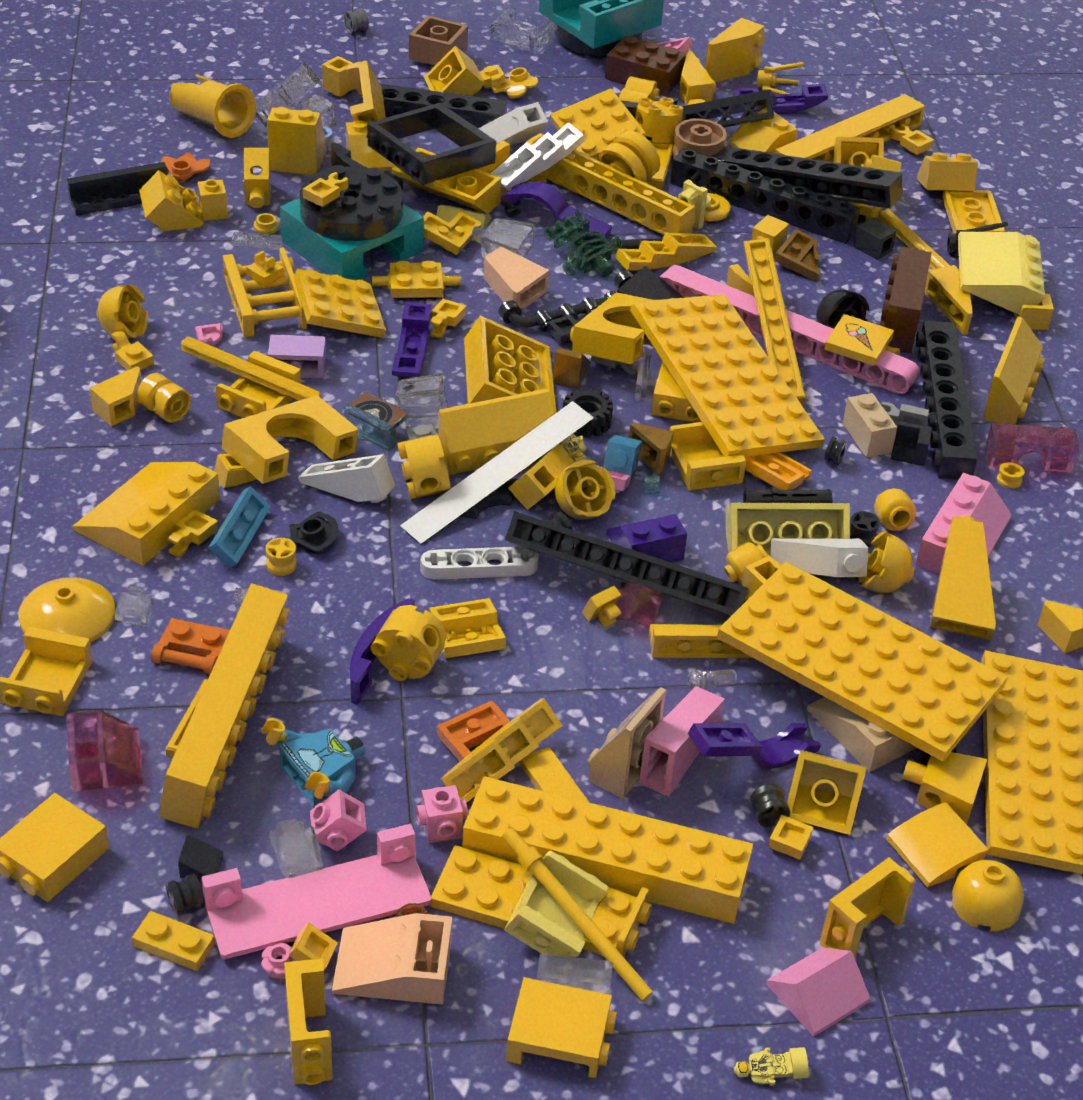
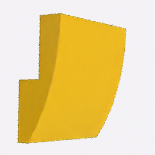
(470, 628)
(936, 844)

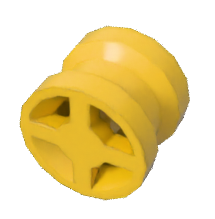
(281, 556)

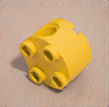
(659, 118)
(424, 466)
(409, 643)

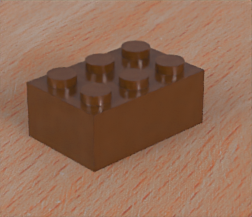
(645, 61)

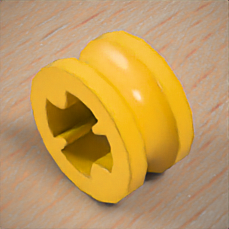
(1010, 475)

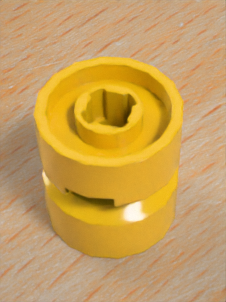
(163, 397)

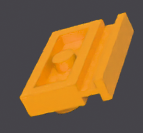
(778, 470)

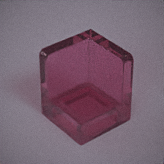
(638, 603)

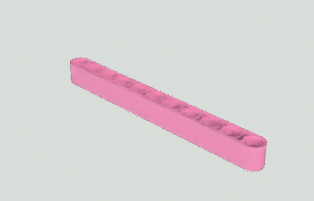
(808, 336)

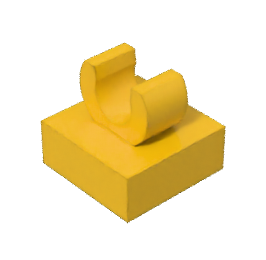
(264, 269)
(603, 606)

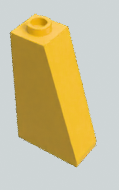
(964, 584)

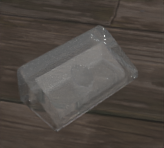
(576, 972)

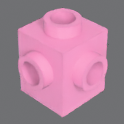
(441, 814)
(338, 820)

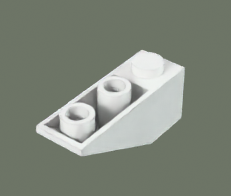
(517, 125)

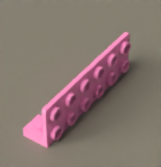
(326, 898)

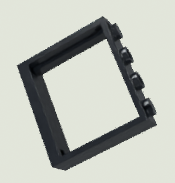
(475, 147)

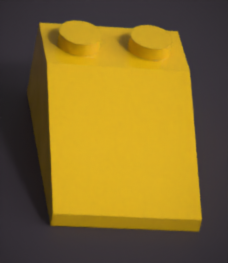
(735, 51)

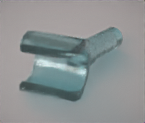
(651, 483)

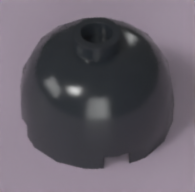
(837, 304)

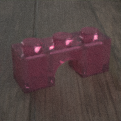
(1054, 444)

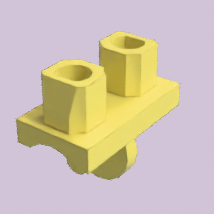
(697, 197)

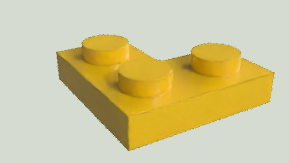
(451, 235)

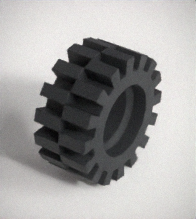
(597, 406)

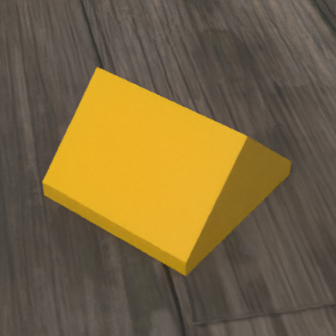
(856, 149)

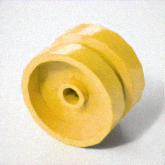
(632, 155)

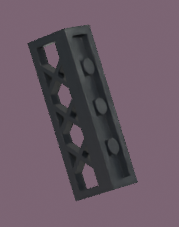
(732, 105)
(110, 184)

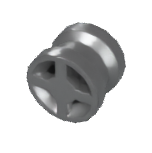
(356, 21)

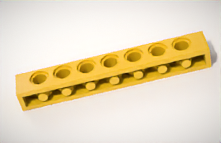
(621, 193)

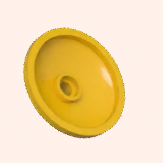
(69, 607)

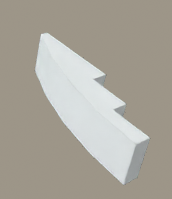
(534, 159)

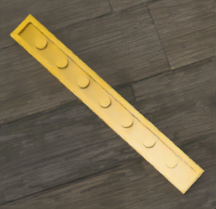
(772, 313)

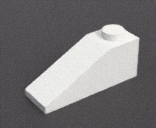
(354, 478)
(823, 556)

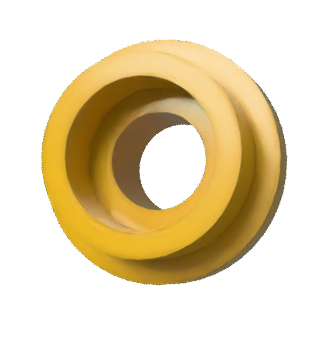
(266, 224)

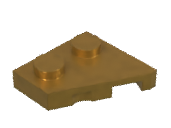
(800, 254)

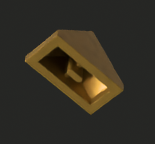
(570, 368)
(655, 445)

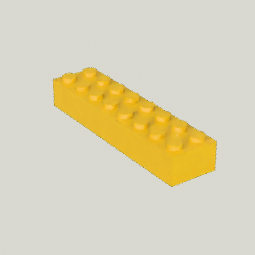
(223, 707)
(621, 849)

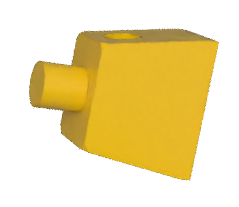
(257, 187)
(948, 781)

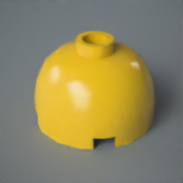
(122, 310)
(584, 490)
(888, 564)
(988, 895)

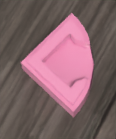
(210, 334)

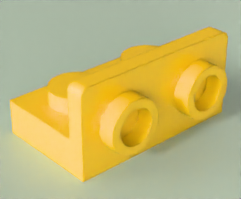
(619, 919)

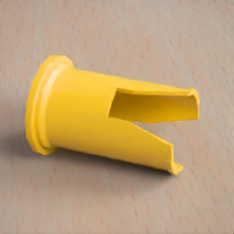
(225, 107)

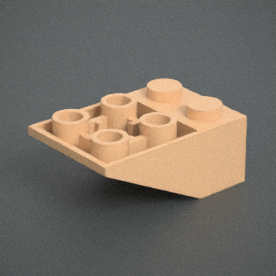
(395, 959)

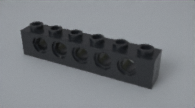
(473, 109)

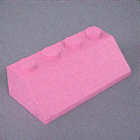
(968, 498)

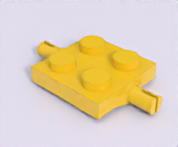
(416, 280)

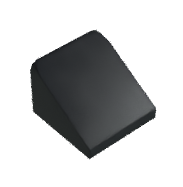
(198, 858)

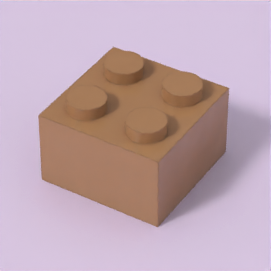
(435, 38)

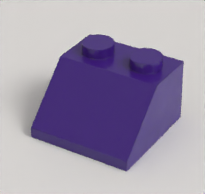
(656, 537)

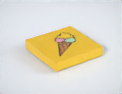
(859, 340)

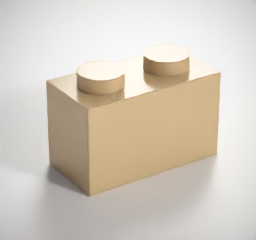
(869, 425)

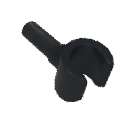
(511, 209)

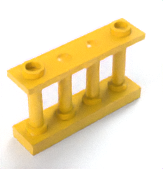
(244, 302)

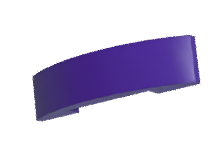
(789, 103)
(413, 340)
(363, 657)

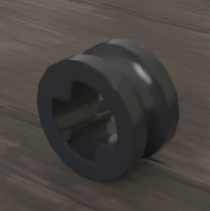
(835, 450)

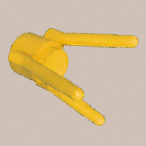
(767, 79)

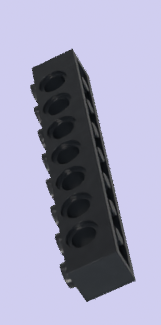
(836, 180)
(767, 195)
(946, 400)
(626, 564)

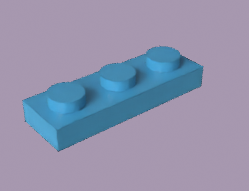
(239, 527)

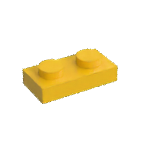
(173, 940)

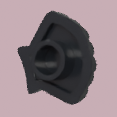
(315, 533)

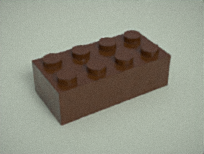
(905, 296)

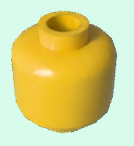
(895, 509)
(741, 557)

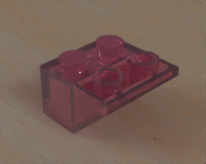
(102, 751)

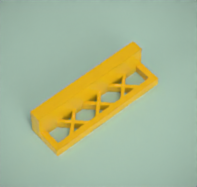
(689, 642)

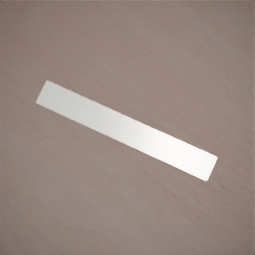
(496, 472)

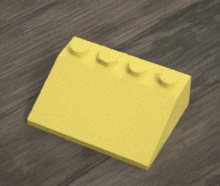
(1001, 268)

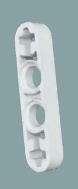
(479, 558)

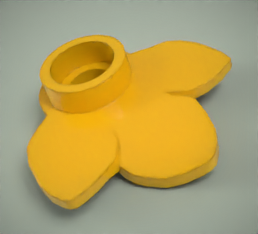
(518, 83)

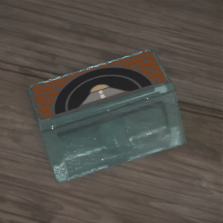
(375, 419)

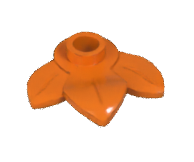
(185, 166)

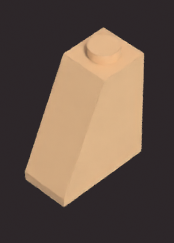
(515, 277)

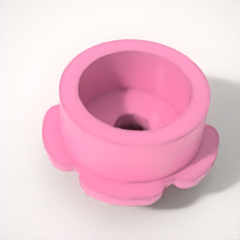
(273, 966)

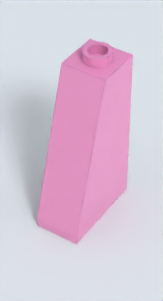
(668, 746)

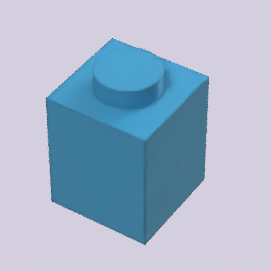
(622, 454)

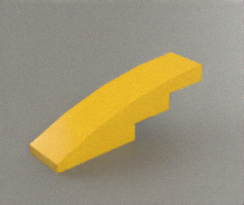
(672, 250)
(503, 749)

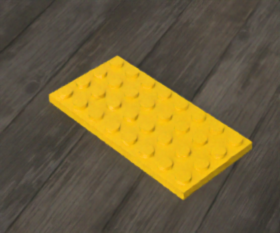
(726, 376)
(863, 660)
(1035, 764)

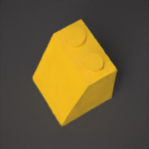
(295, 141)

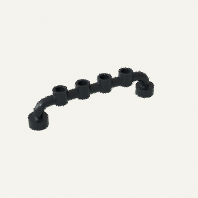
(511, 312)

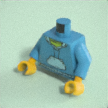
(315, 761)

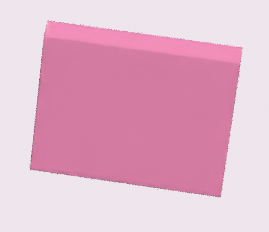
(821, 988)

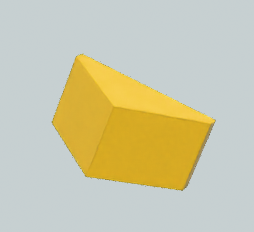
(1062, 625)

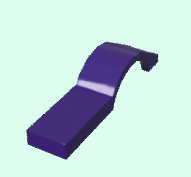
(554, 202)
(738, 740)

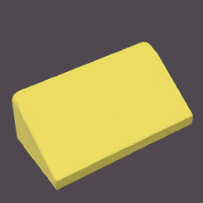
(449, 212)

